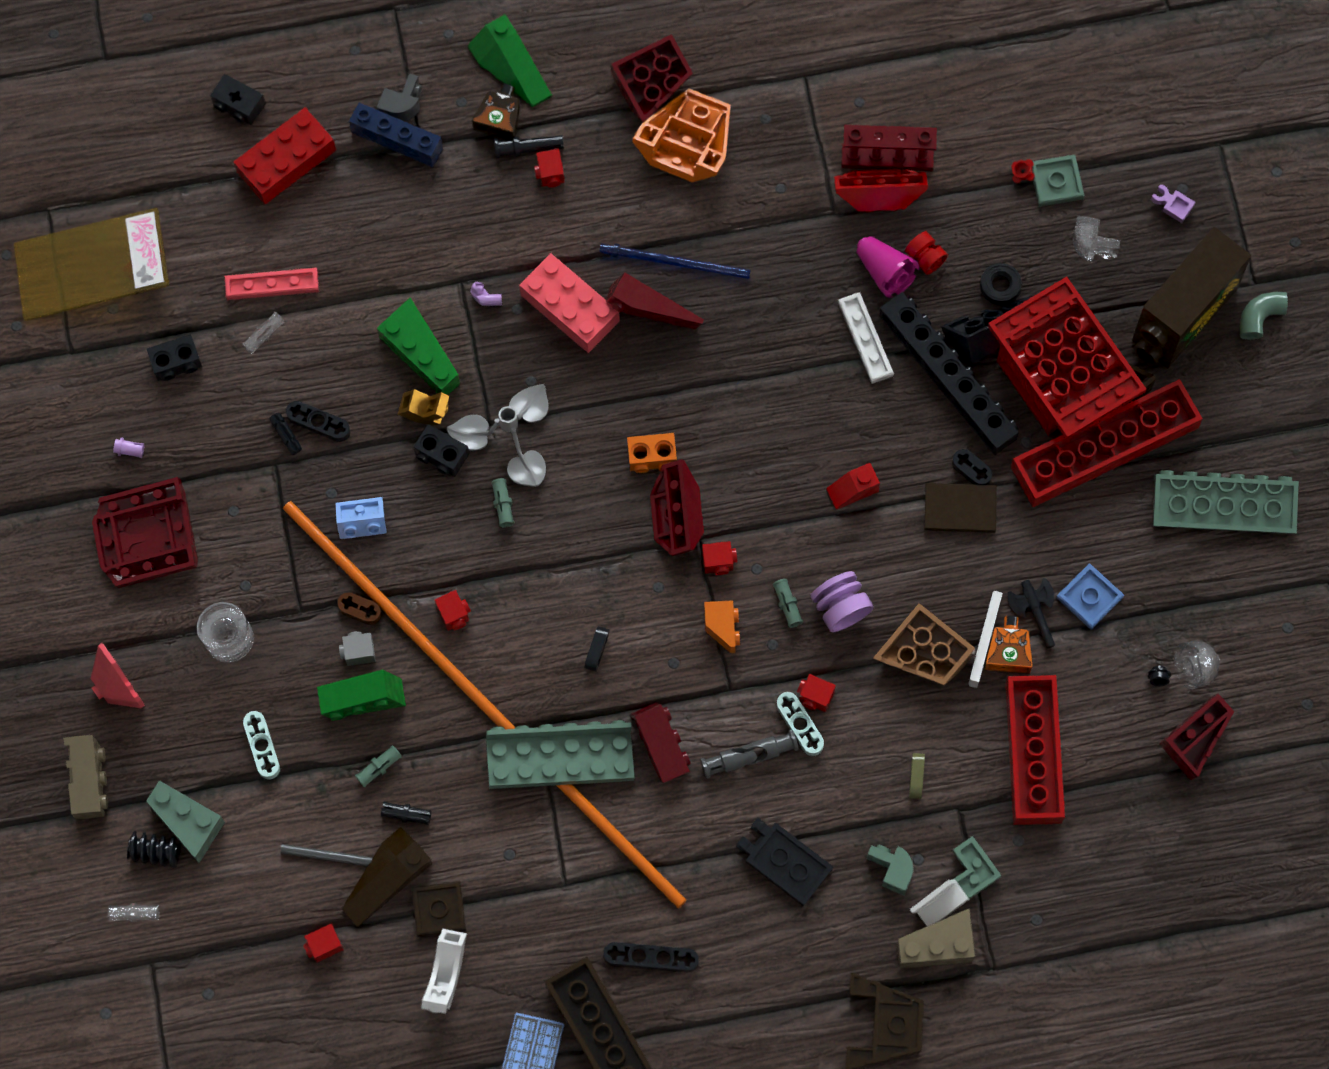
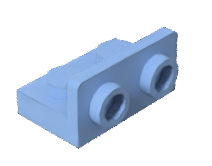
(360, 518)

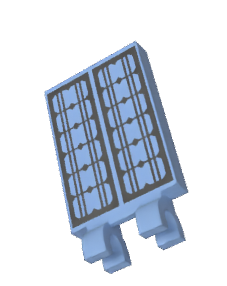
(533, 1043)

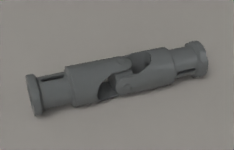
(739, 757)

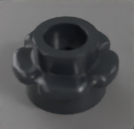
(1159, 676)

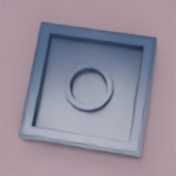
(1090, 596)

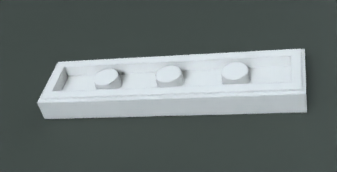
(865, 338)
(985, 639)

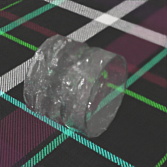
(216, 623)

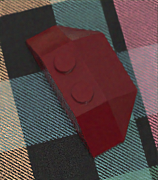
(676, 509)

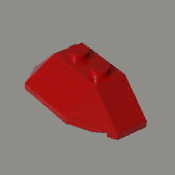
(881, 188)

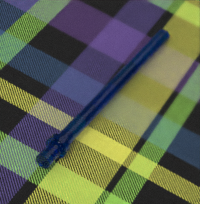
(616, 251)

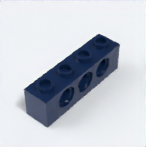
(395, 134)

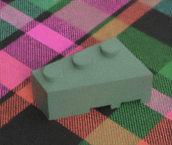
(188, 820)

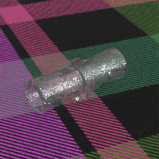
(274, 321)
(133, 912)

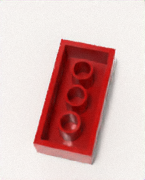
(285, 155)

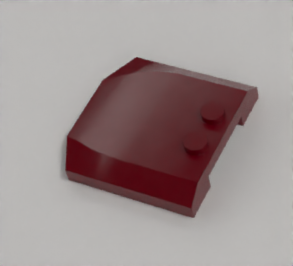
(144, 533)

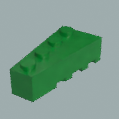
(416, 345)

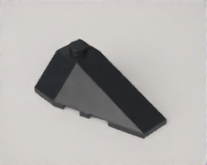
(972, 336)

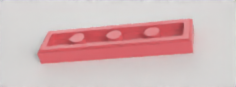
(271, 283)

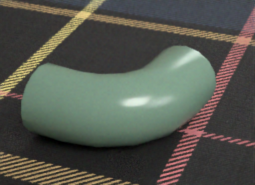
(1258, 309)

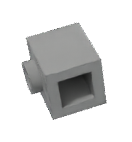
(357, 648)

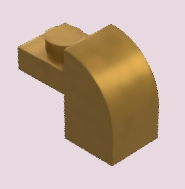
(423, 408)

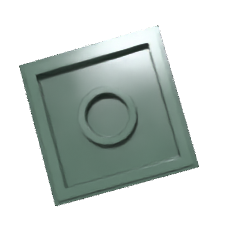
(1057, 180)

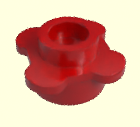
(1018, 166)

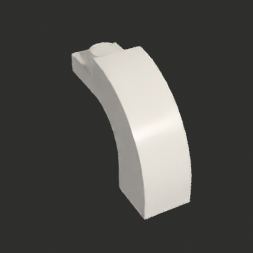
(445, 971)

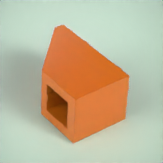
(720, 623)

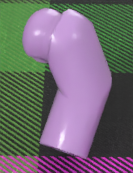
(484, 297)

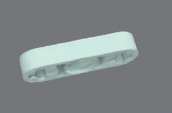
(252, 741)
(803, 742)

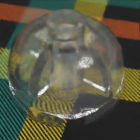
(1196, 663)

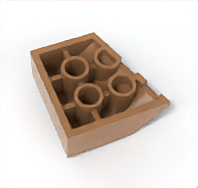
(926, 648)

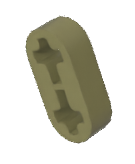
(916, 775)

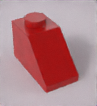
(854, 486)

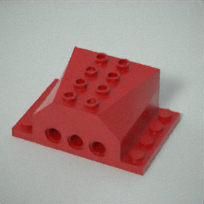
(1063, 360)

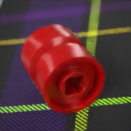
(928, 255)

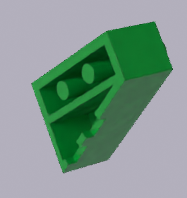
(361, 695)

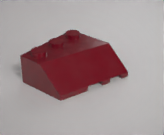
(651, 76)

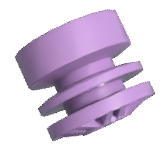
(840, 598)

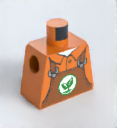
(1009, 648)

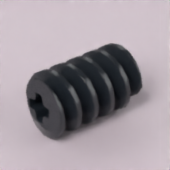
(153, 850)

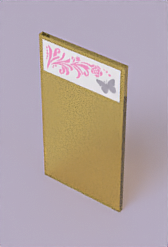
(91, 264)

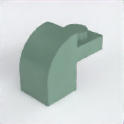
(898, 864)

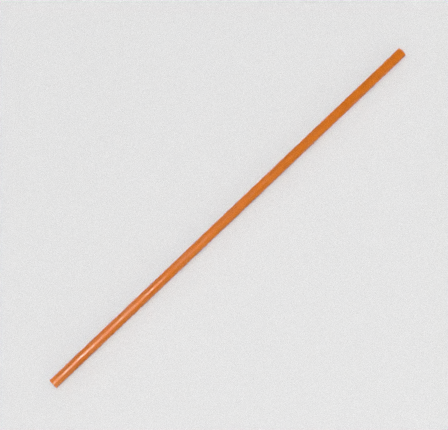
(477, 697)

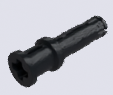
(517, 146)

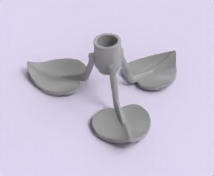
(527, 404)

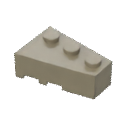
(86, 777)
(938, 944)

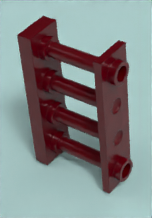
(888, 147)

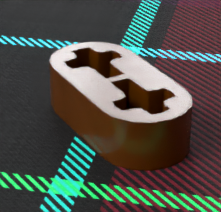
(361, 603)

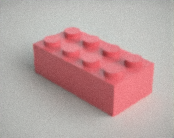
(569, 303)

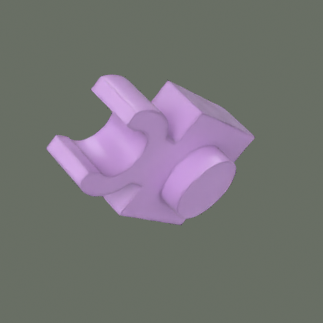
(1176, 205)

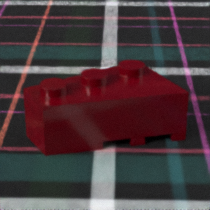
(1196, 736)
(661, 741)

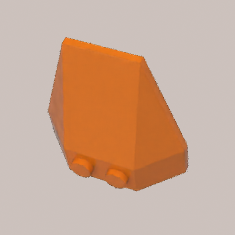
(686, 136)

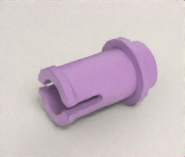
(128, 448)

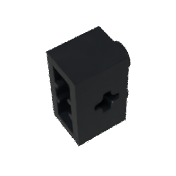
(230, 91)

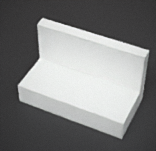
(940, 902)

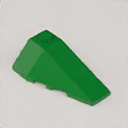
(505, 56)

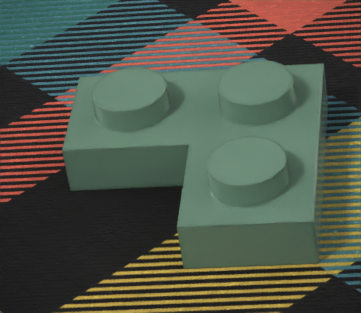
(979, 869)

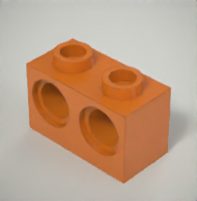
(651, 446)

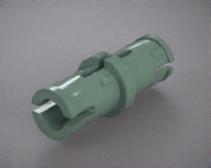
(502, 503)
(787, 603)
(378, 766)

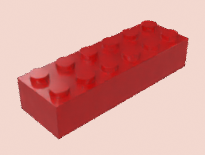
(1035, 750)

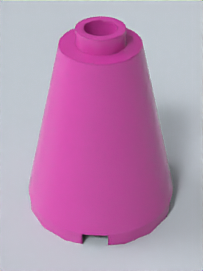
(887, 266)

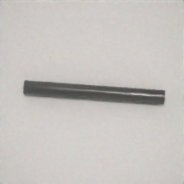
(325, 855)

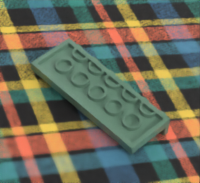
(1225, 502)
(559, 755)

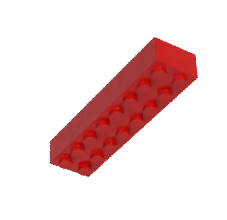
(1106, 443)

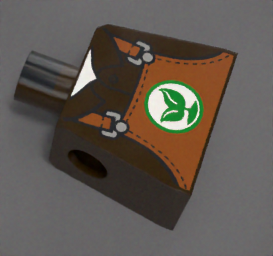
(498, 113)

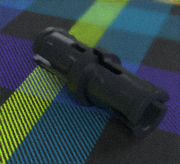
(406, 813)

